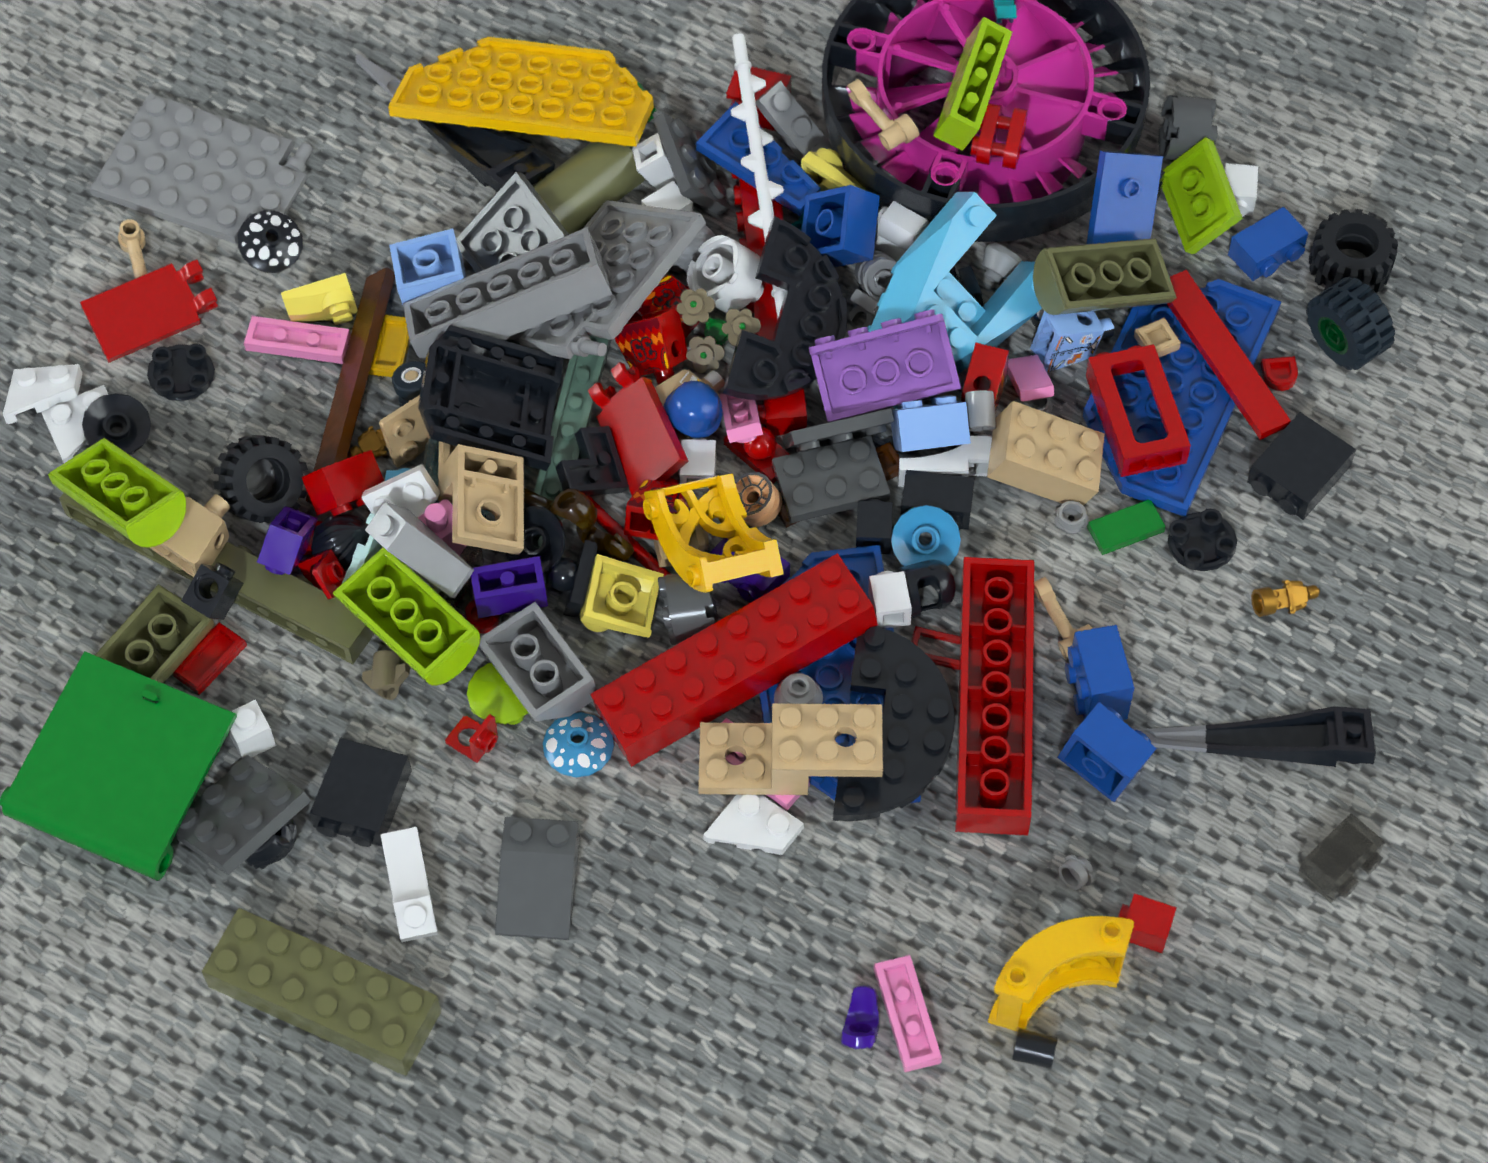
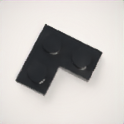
(600, 466)

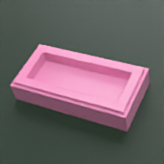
(1030, 378)

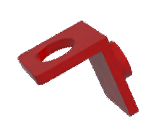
(326, 574)
(481, 741)

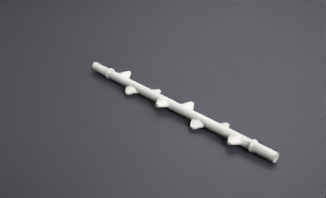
(757, 139)

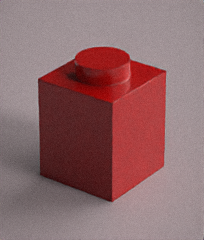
(1151, 922)

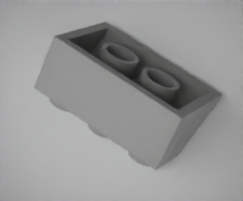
(538, 665)

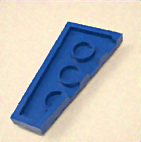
(728, 143)

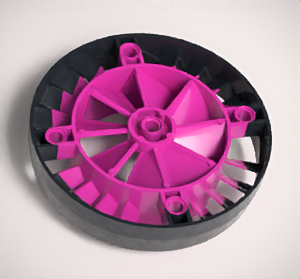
(1041, 71)

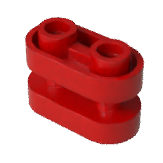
(985, 146)

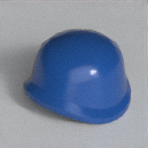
(694, 409)

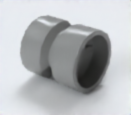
(875, 274)

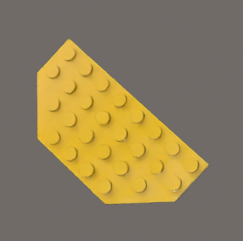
(528, 91)

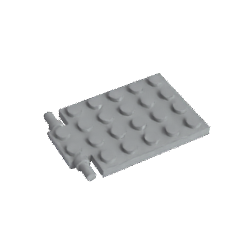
(200, 169)
(637, 252)

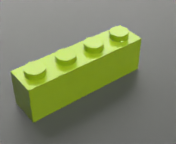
(973, 84)

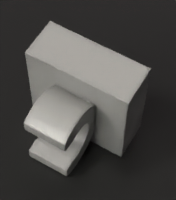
(866, 305)

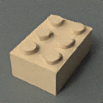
(1045, 454)

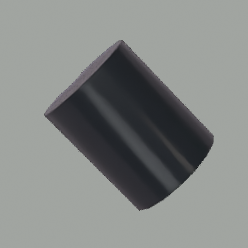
(1035, 1048)

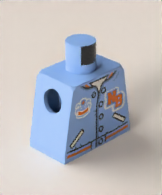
(1069, 338)

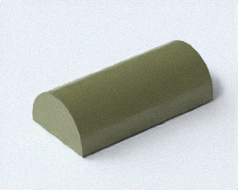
(587, 181)
(1101, 277)
(157, 636)

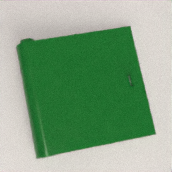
(117, 766)

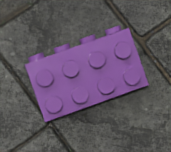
(884, 366)

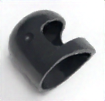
(929, 573)

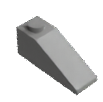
(419, 548)

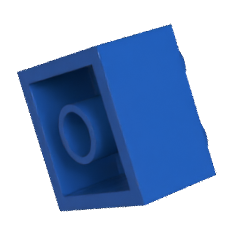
(842, 224)
(1099, 671)
(1107, 751)

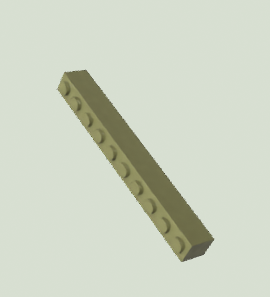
(281, 599)

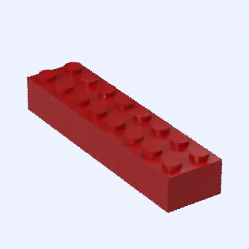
(734, 659)
(995, 697)

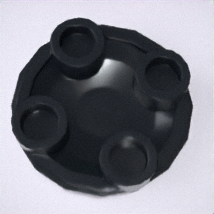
(180, 371)
(1202, 540)

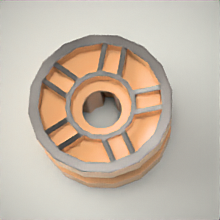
(766, 509)

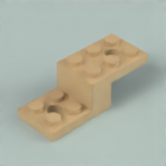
(485, 481)
(791, 749)

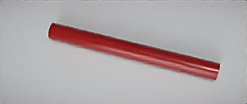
(640, 552)

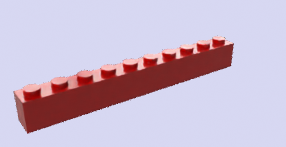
(788, 412)

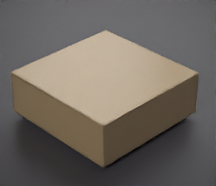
(1160, 335)

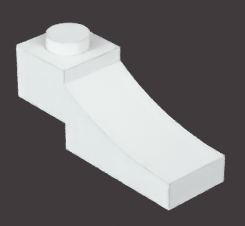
(961, 461)
(409, 884)

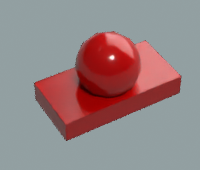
(759, 452)

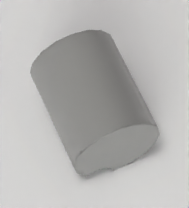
(980, 410)

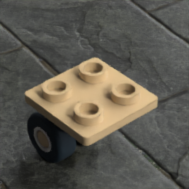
(405, 428)

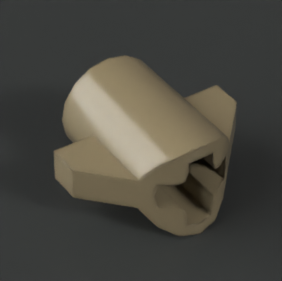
(386, 674)

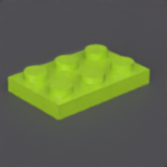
(1200, 196)

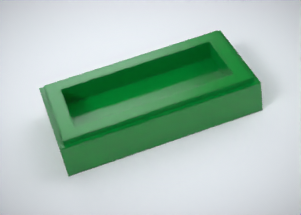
(1126, 527)

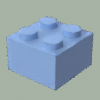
(426, 264)
(930, 425)

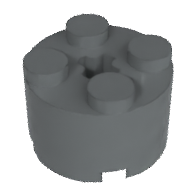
(1185, 124)
(685, 608)

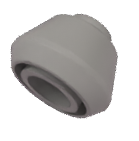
(999, 262)
(798, 689)

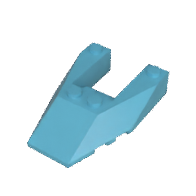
(924, 283)

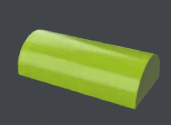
(122, 493)
(410, 618)

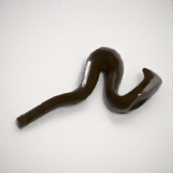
(581, 511)

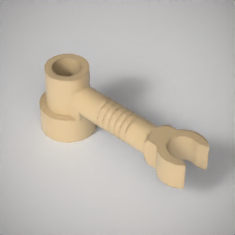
(893, 132)
(132, 241)
(1048, 600)

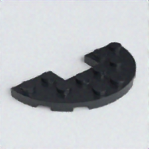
(809, 311)
(914, 724)

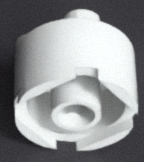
(726, 273)

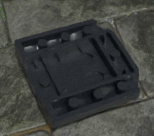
(490, 395)

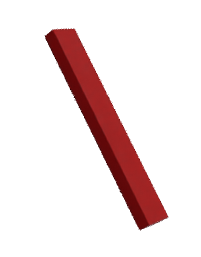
(1226, 358)

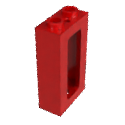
(1129, 454)

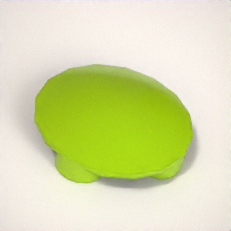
(492, 695)

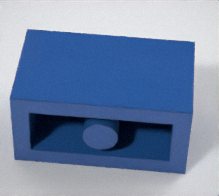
(1268, 244)

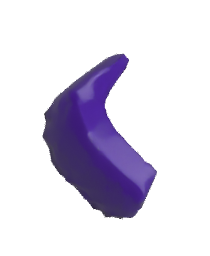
(862, 1019)

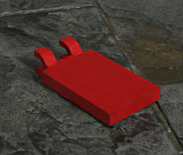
(147, 309)
(639, 427)

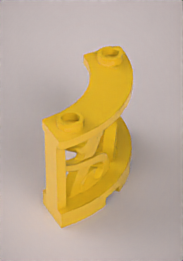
(701, 569)
(1056, 958)

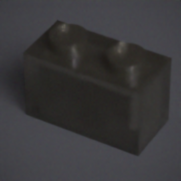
(1342, 858)

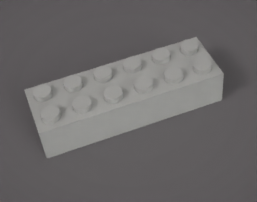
(513, 293)

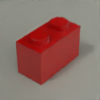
(342, 483)

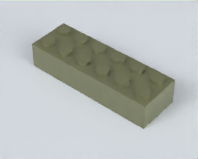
(322, 991)

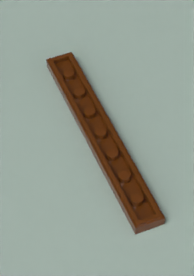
(355, 369)

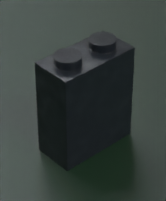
(1301, 466)
(360, 792)

